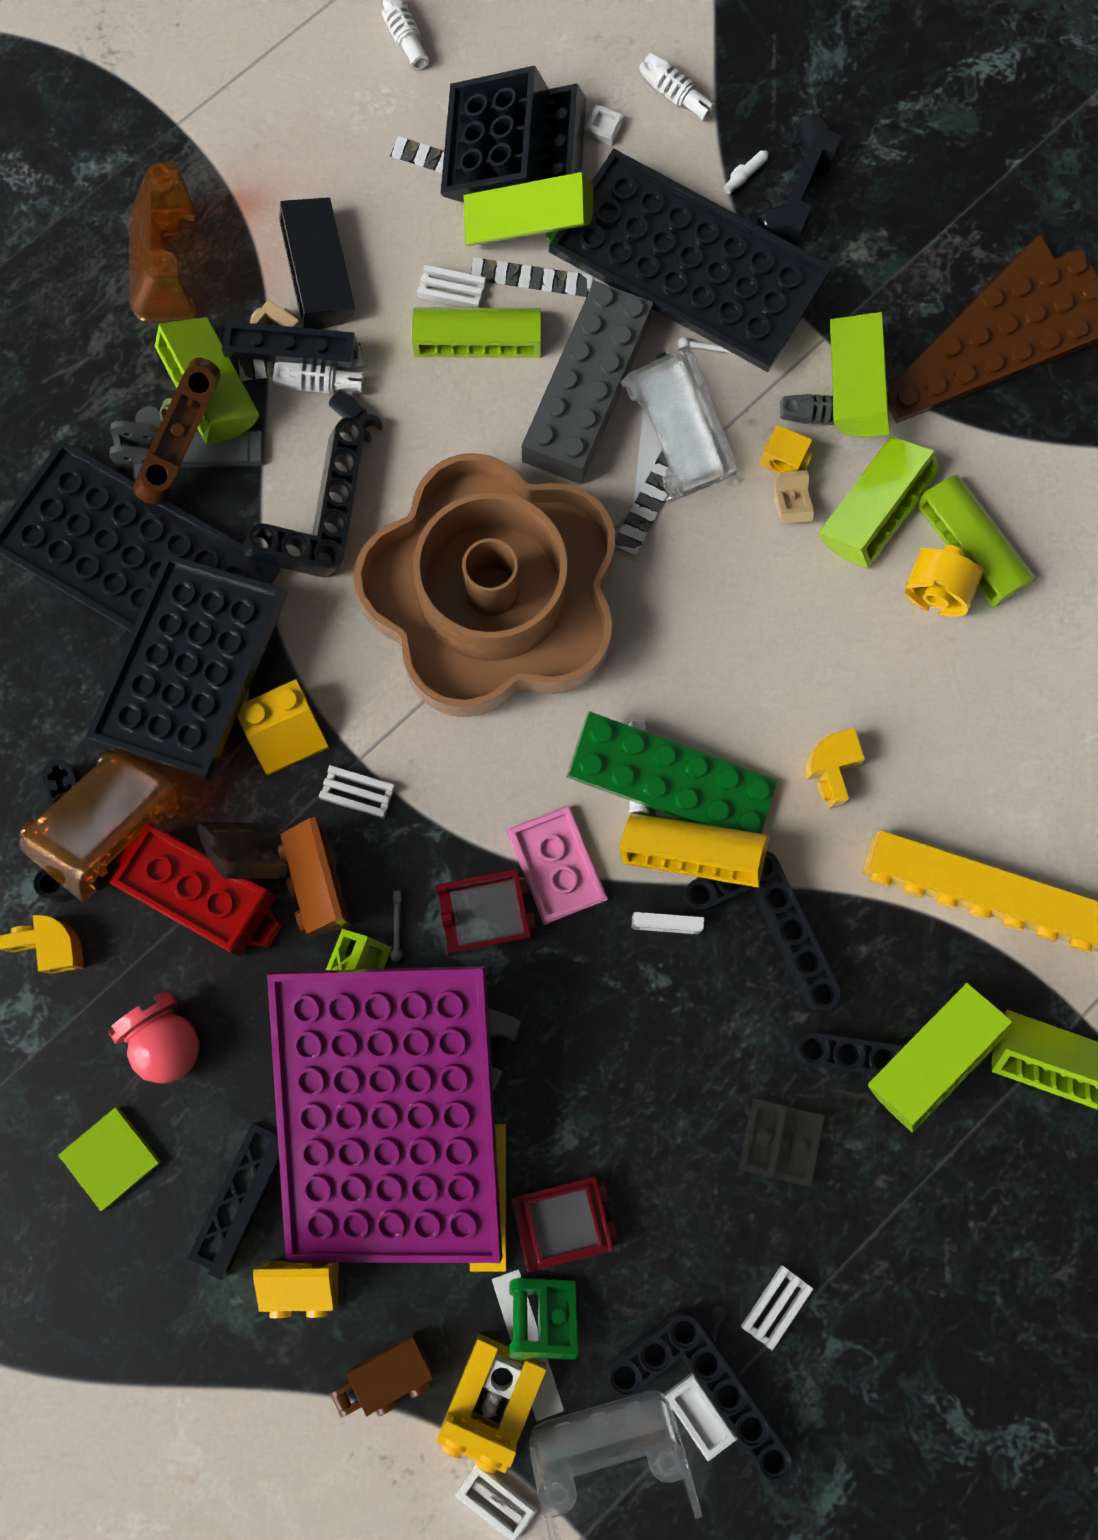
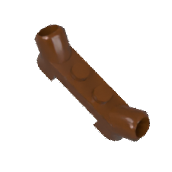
(176, 431)

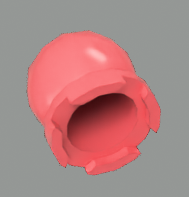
(159, 1042)

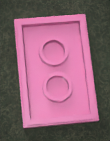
(556, 865)

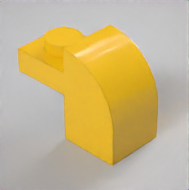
(827, 760)
(55, 944)

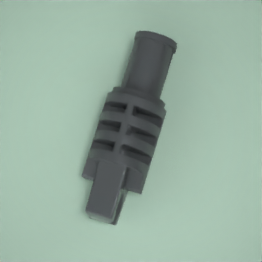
(807, 409)

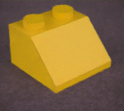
(281, 727)
(296, 1287)

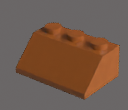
(313, 878)

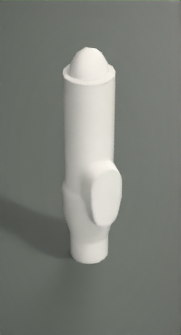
(743, 172)

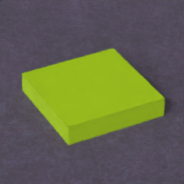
(109, 1159)

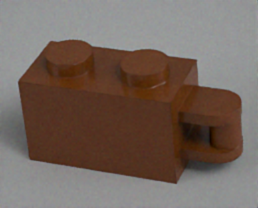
(385, 1378)

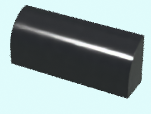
(316, 262)

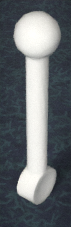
(684, 341)

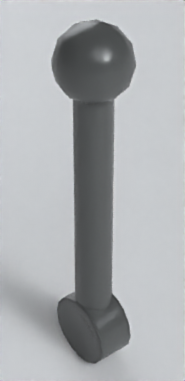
(396, 954)

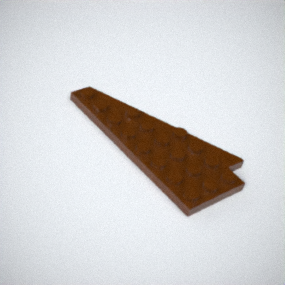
(1019, 322)

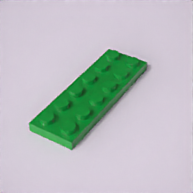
(669, 776)

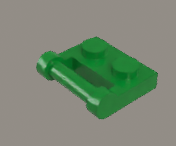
(555, 1319)

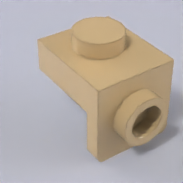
(274, 315)
(792, 497)

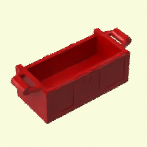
(193, 893)

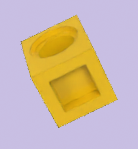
(786, 451)

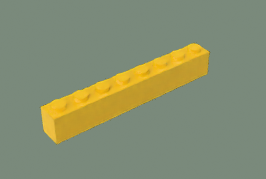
(983, 890)

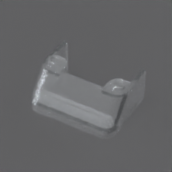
(683, 423)
(604, 1438)

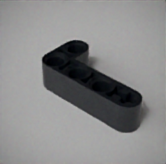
(51, 775)

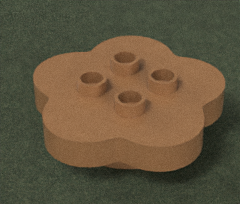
(491, 585)

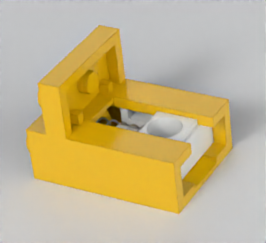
(476, 1435)

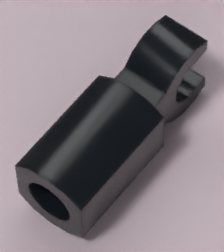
(347, 406)

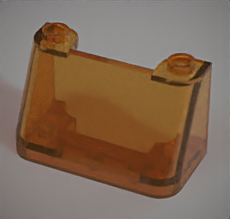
(154, 272)
(99, 820)

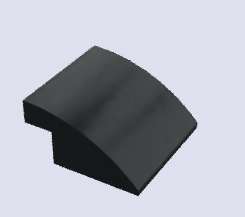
(510, 132)

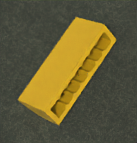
(694, 849)

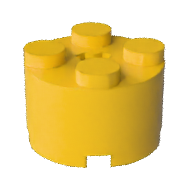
(943, 581)

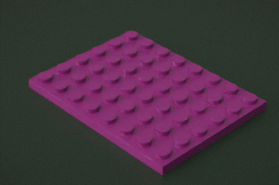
(385, 1115)

